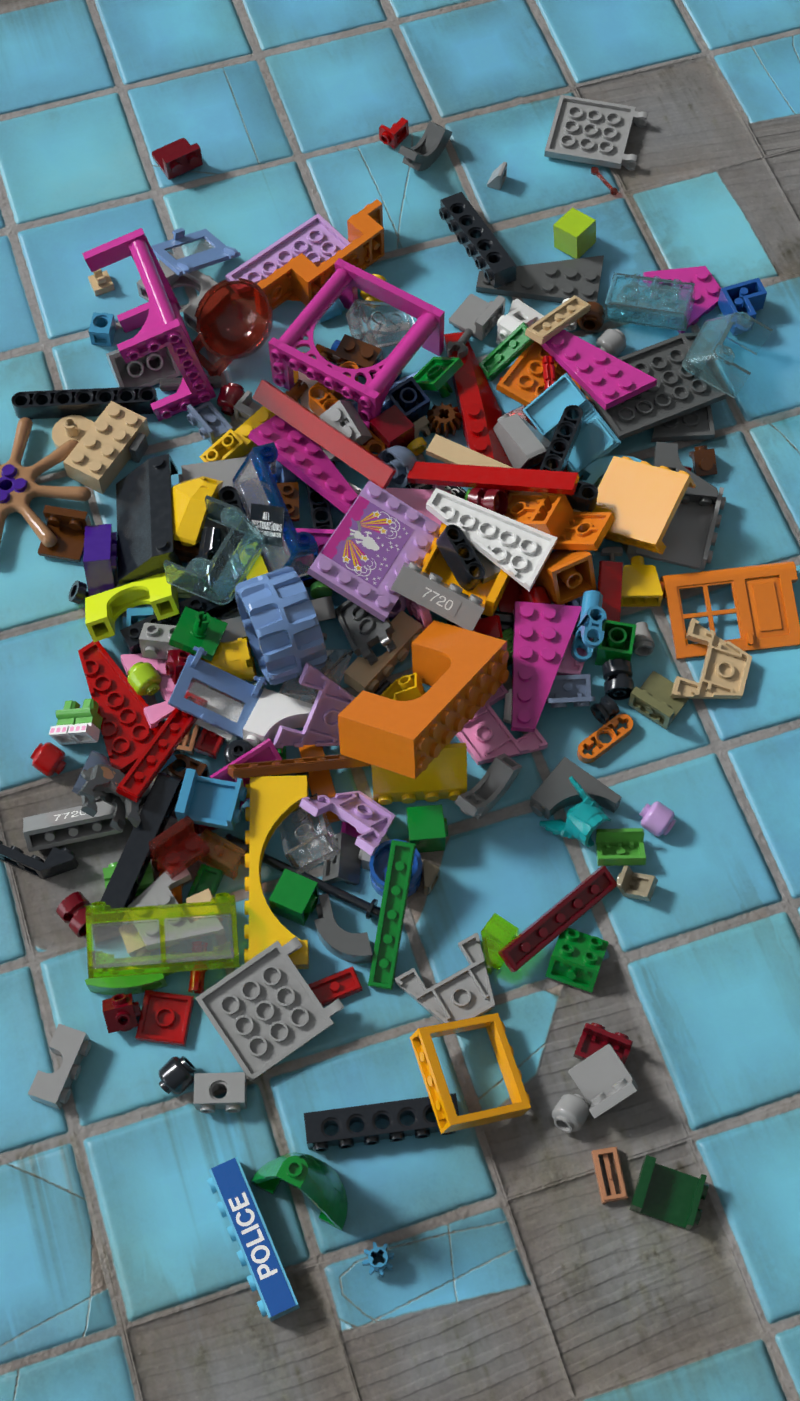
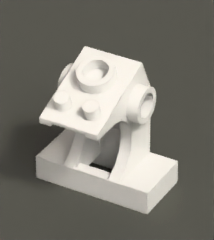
(510, 321)

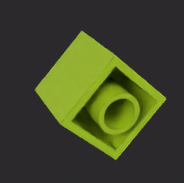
(574, 233)

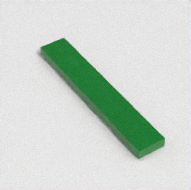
(392, 914)

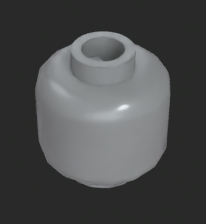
(612, 342)
(570, 1113)

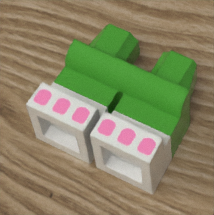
(77, 724)

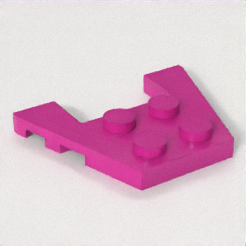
(706, 288)

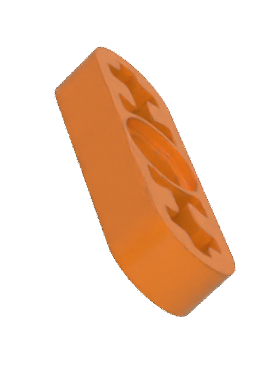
(608, 728)

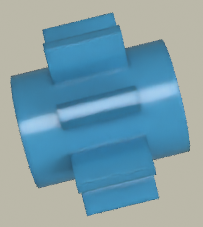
(376, 1251)

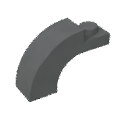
(342, 944)

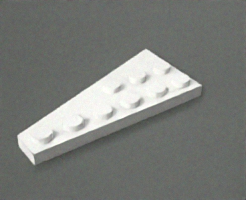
(504, 541)

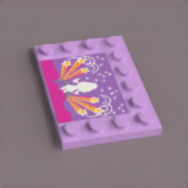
(371, 549)

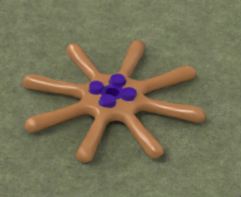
(19, 483)

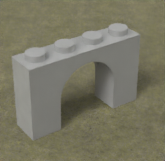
(193, 279)

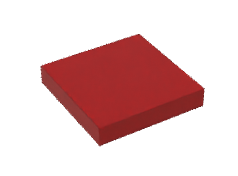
(165, 1018)

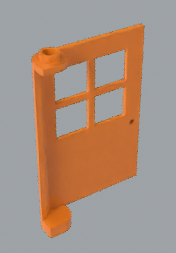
(761, 600)

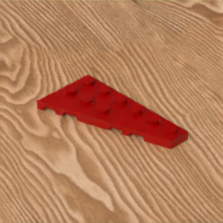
(122, 709)

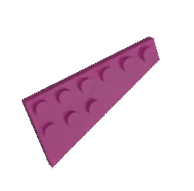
(596, 371)

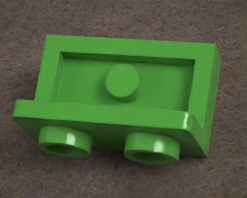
(620, 847)

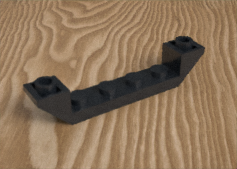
(55, 864)

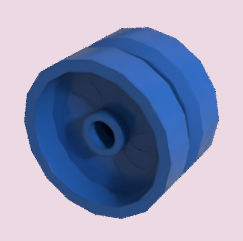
(378, 868)

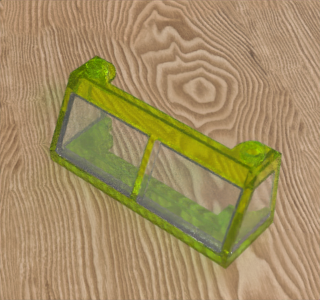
(162, 938)

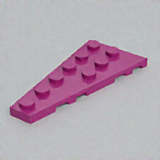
(306, 461)
(538, 648)

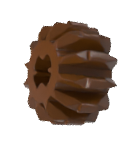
(444, 419)

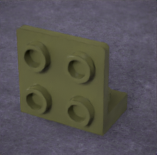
(655, 701)

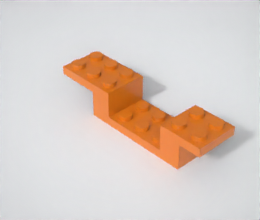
(305, 279)

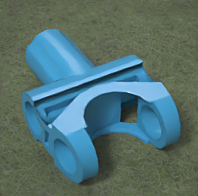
(589, 626)

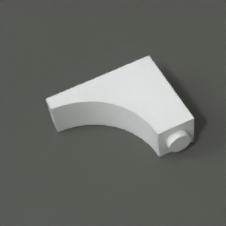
(271, 712)

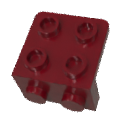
(178, 158)

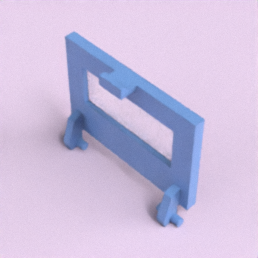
(192, 251)
(215, 694)

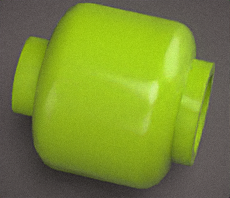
(144, 679)

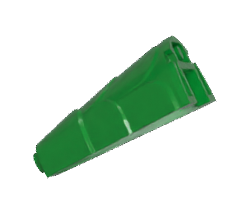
(313, 1178)

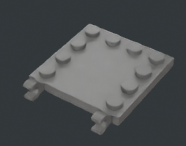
(593, 132)
(266, 1009)

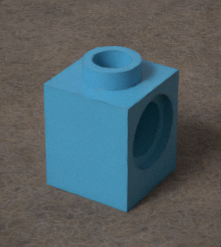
(102, 329)

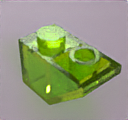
(493, 938)

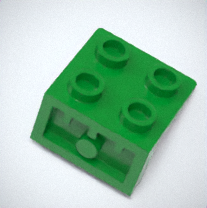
(577, 959)

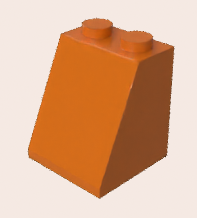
(567, 575)

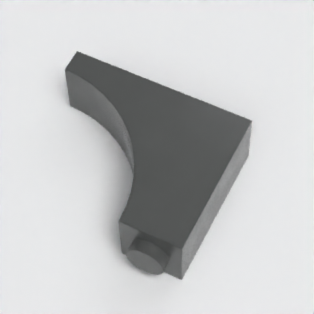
(559, 793)

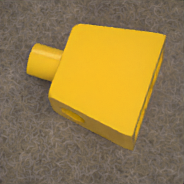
(640, 585)

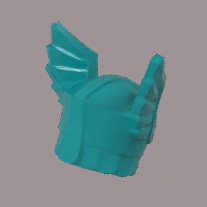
(580, 819)

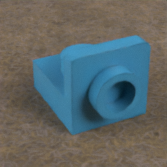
(136, 614)

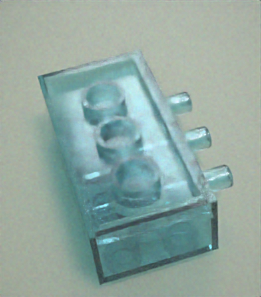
(650, 301)

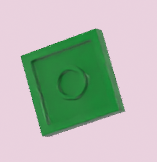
(437, 373)
(198, 630)

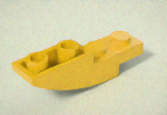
(236, 443)

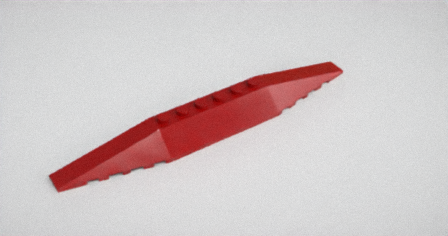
(479, 417)

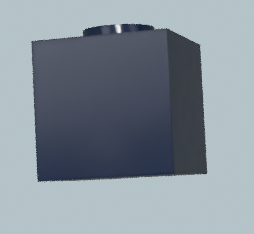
(409, 399)

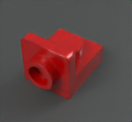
(396, 134)

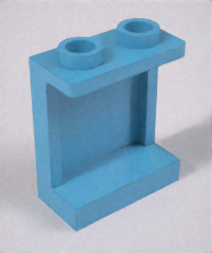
(210, 800)

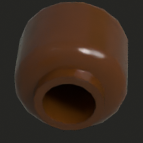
(594, 319)

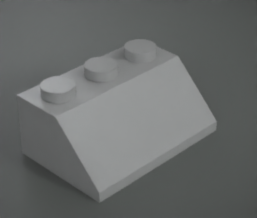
(145, 370)

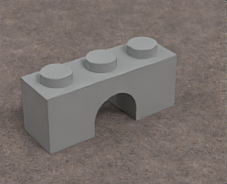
(54, 1087)

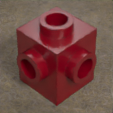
(175, 663)
(121, 1013)

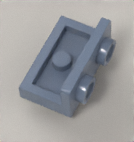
(209, 421)

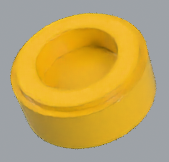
(417, 446)

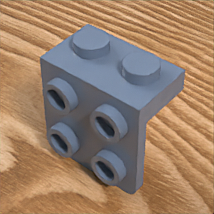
(570, 689)

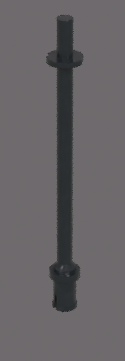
(370, 908)

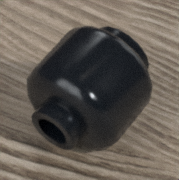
(236, 749)
(176, 1075)

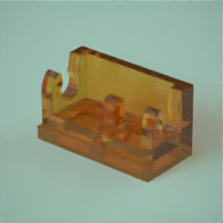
(222, 854)

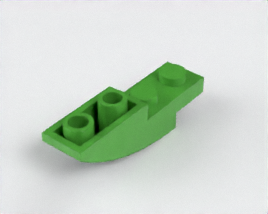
(127, 984)

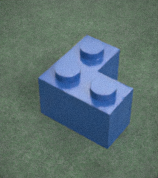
(742, 297)

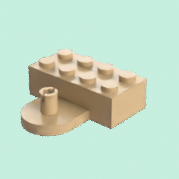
(101, 445)

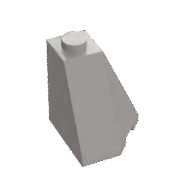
(521, 441)

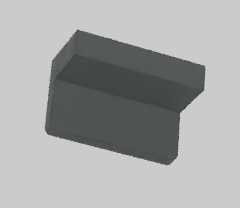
(344, 865)

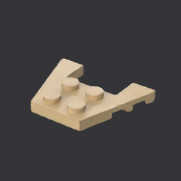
(722, 672)

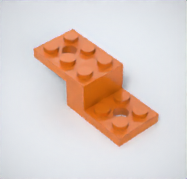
(556, 517)

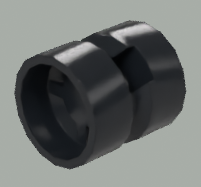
(618, 678)

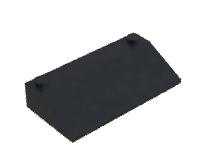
(145, 520)

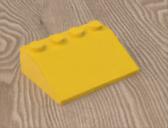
(441, 780)

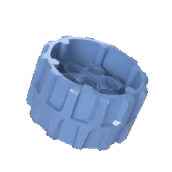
(280, 624)

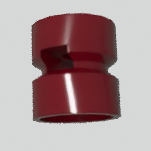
(492, 499)
(73, 911)

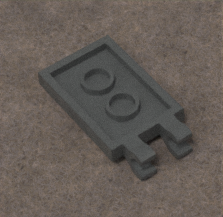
(364, 630)

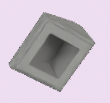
(498, 177)

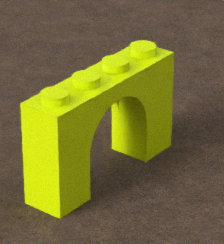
(106, 607)

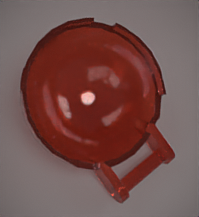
(232, 323)

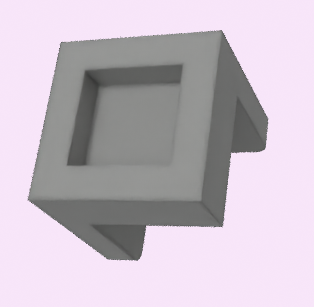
(245, 407)

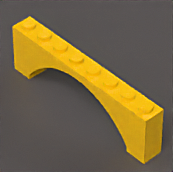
(270, 804)

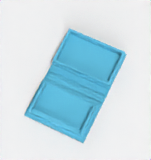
(595, 435)

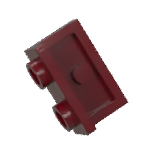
(595, 1037)

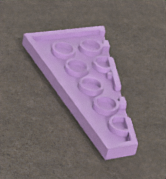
(313, 239)

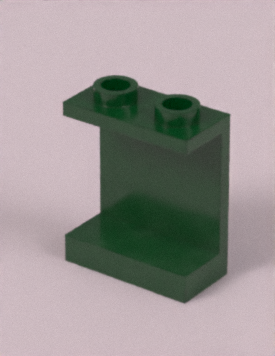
(668, 1194)

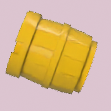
(235, 659)

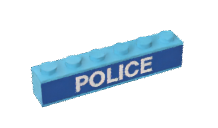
(254, 1240)

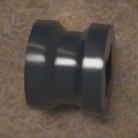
(604, 709)

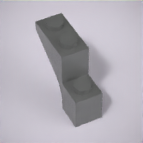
(667, 455)

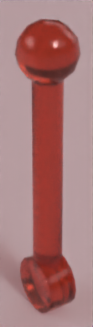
(595, 171)

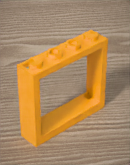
(436, 1083)

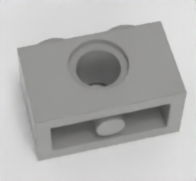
(208, 1083)

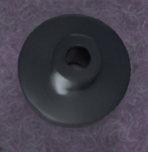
(78, 592)

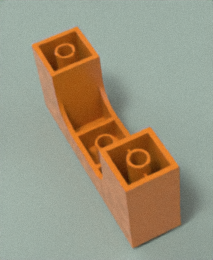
(409, 734)

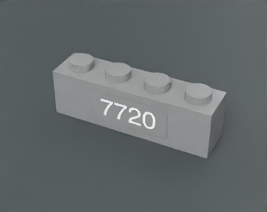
(438, 596)
(67, 826)

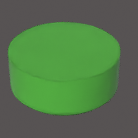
(320, 590)

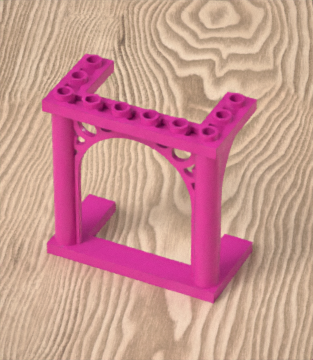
(343, 284)
(160, 322)

